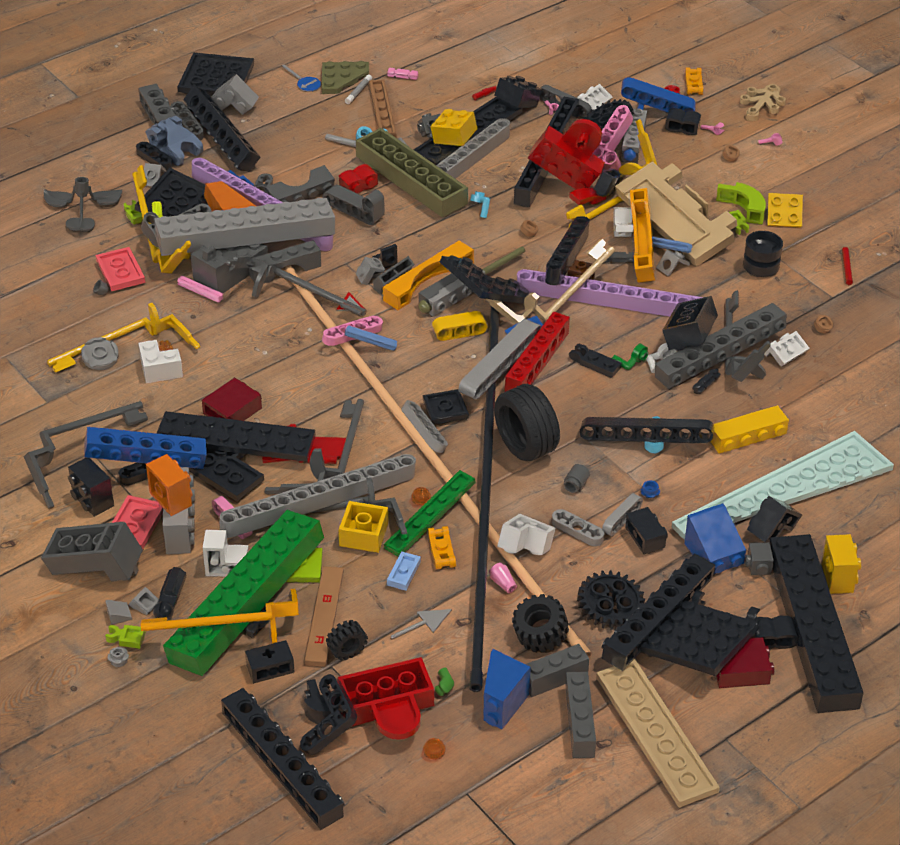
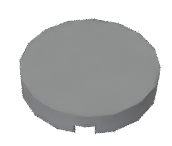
(99, 353)

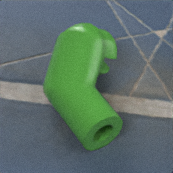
(446, 682)

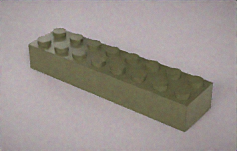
(412, 172)

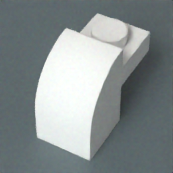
(622, 222)

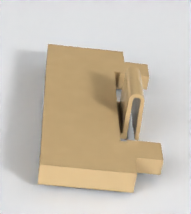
(679, 213)

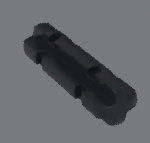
(706, 381)
(254, 627)

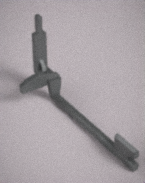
(266, 269)
(739, 366)
(44, 456)
(316, 460)
(370, 499)

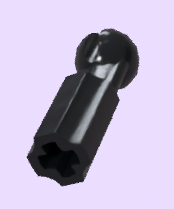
(170, 593)

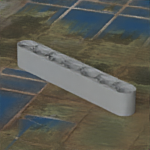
(476, 148)
(498, 359)

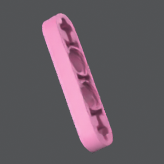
(335, 335)

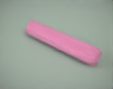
(200, 289)

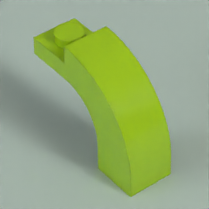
(746, 197)

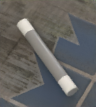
(358, 89)

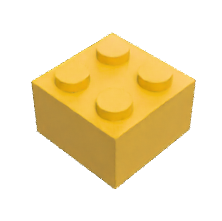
(453, 127)
(363, 526)
(840, 563)

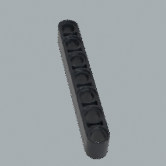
(567, 250)
(654, 424)

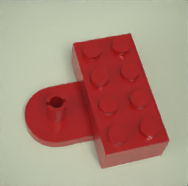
(570, 154)
(391, 696)

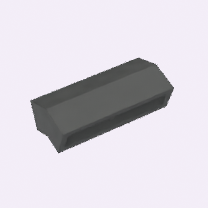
(393, 273)

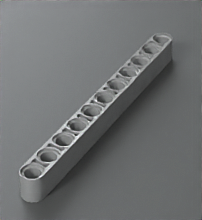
(317, 495)

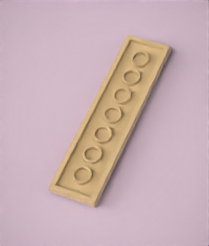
(658, 734)

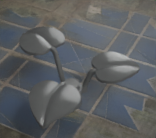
(81, 188)

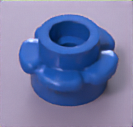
(650, 489)

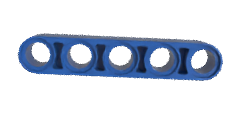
(655, 96)

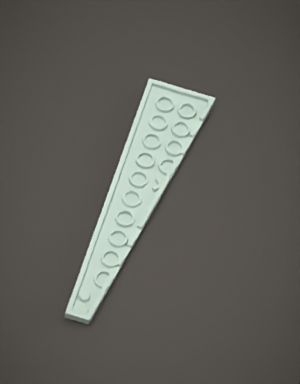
(823, 470)

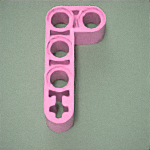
(621, 120)

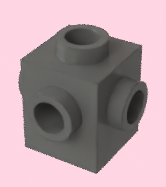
(424, 124)

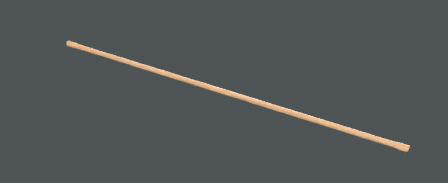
(511, 559)

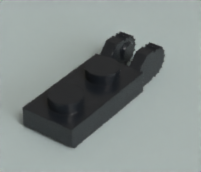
(595, 360)

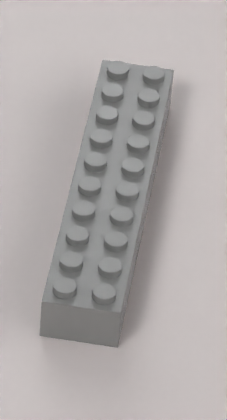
(245, 225)

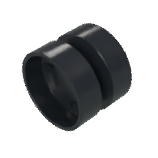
(762, 253)

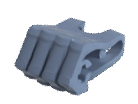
(174, 139)

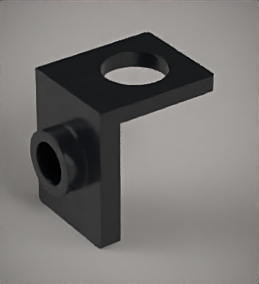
(388, 256)

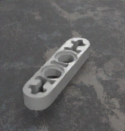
(424, 426)

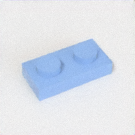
(403, 571)

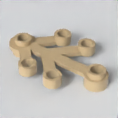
(769, 91)

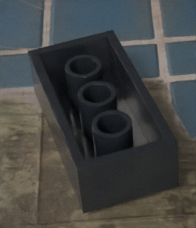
(690, 323)

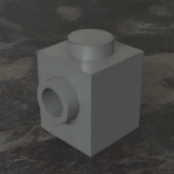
(759, 559)

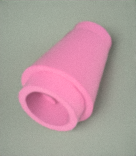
(501, 575)

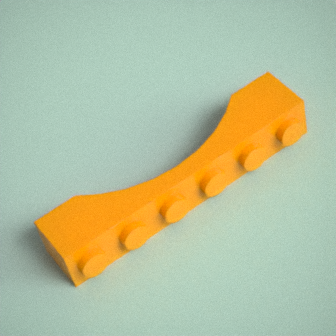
(642, 235)
(400, 291)

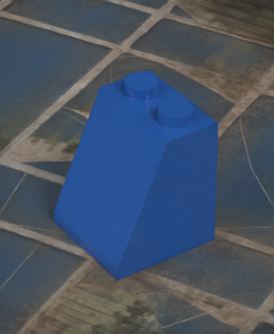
(715, 538)
(505, 688)

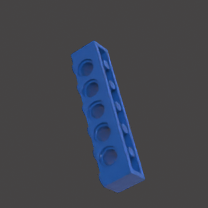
(143, 447)

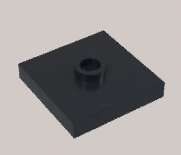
(445, 406)

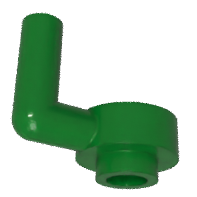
(638, 354)

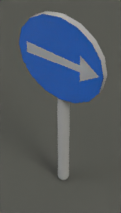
(306, 84)

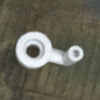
(662, 353)

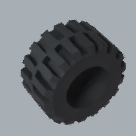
(539, 609)

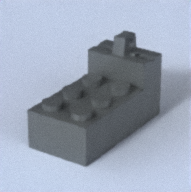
(212, 271)
(94, 548)

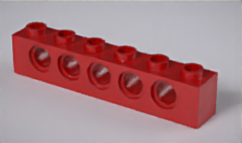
(538, 351)

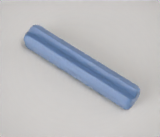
(671, 244)
(371, 338)

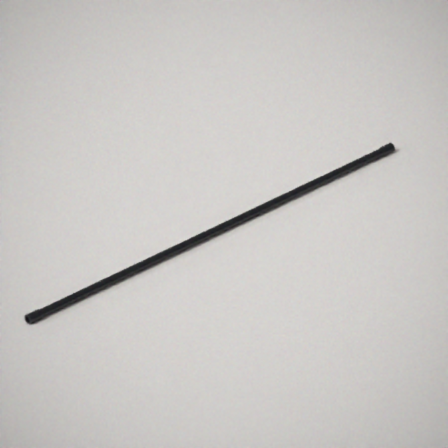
(476, 673)

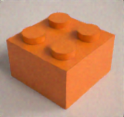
(169, 484)

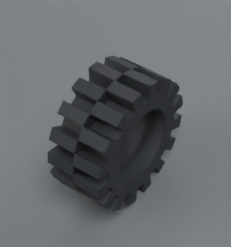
(346, 639)

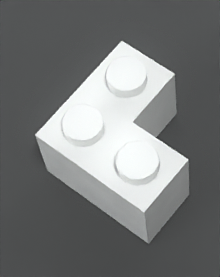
(159, 365)
(526, 533)
(218, 555)

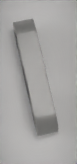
(618, 517)
(566, 521)

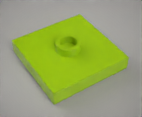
(310, 569)

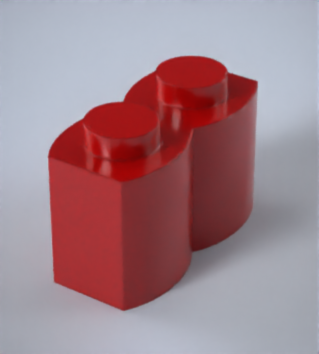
(359, 179)

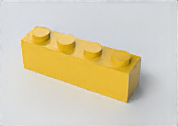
(749, 429)

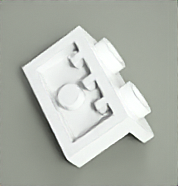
(595, 96)
(787, 348)

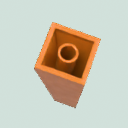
(222, 197)

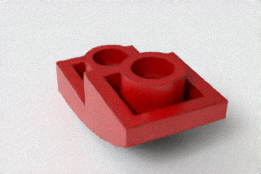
(585, 195)

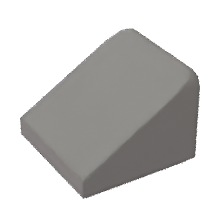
(144, 601)
(118, 611)

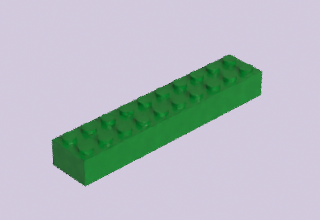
(245, 591)

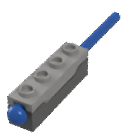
(631, 145)

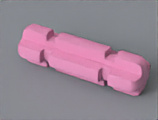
(402, 73)

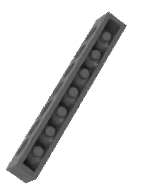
(720, 345)

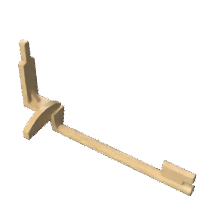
(597, 253)

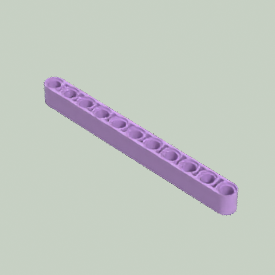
(208, 172)
(605, 293)

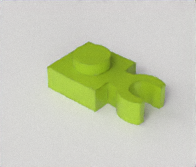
(133, 215)
(741, 222)
(129, 636)

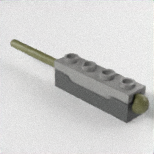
(451, 290)

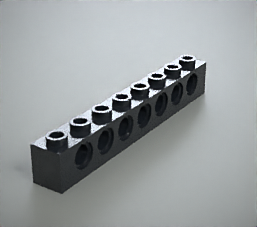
(222, 129)
(626, 641)
(283, 758)

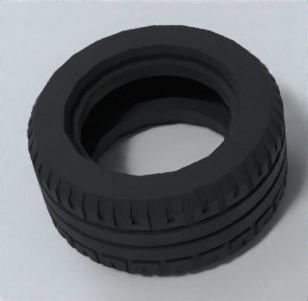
(527, 422)

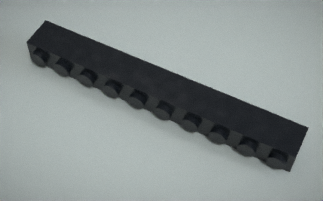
(534, 175)

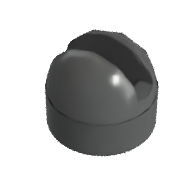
(100, 287)

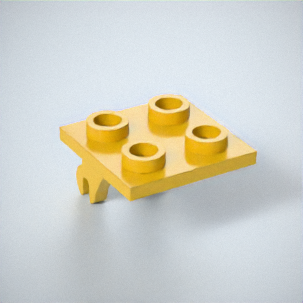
(785, 210)

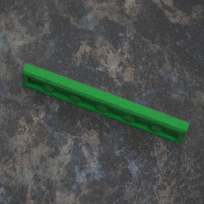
(430, 513)

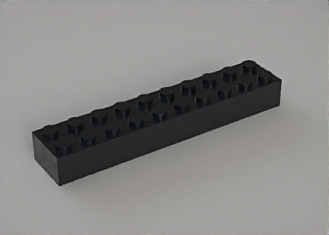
(820, 635)

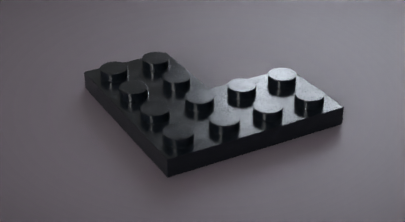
(484, 285)
(228, 473)

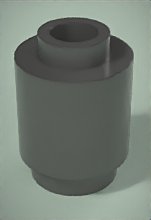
(576, 478)

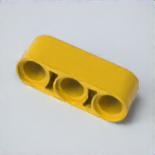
(459, 325)

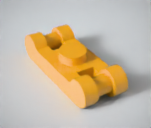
(693, 81)
(441, 548)

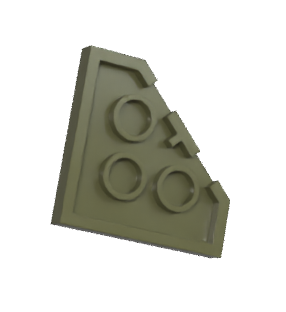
(342, 74)

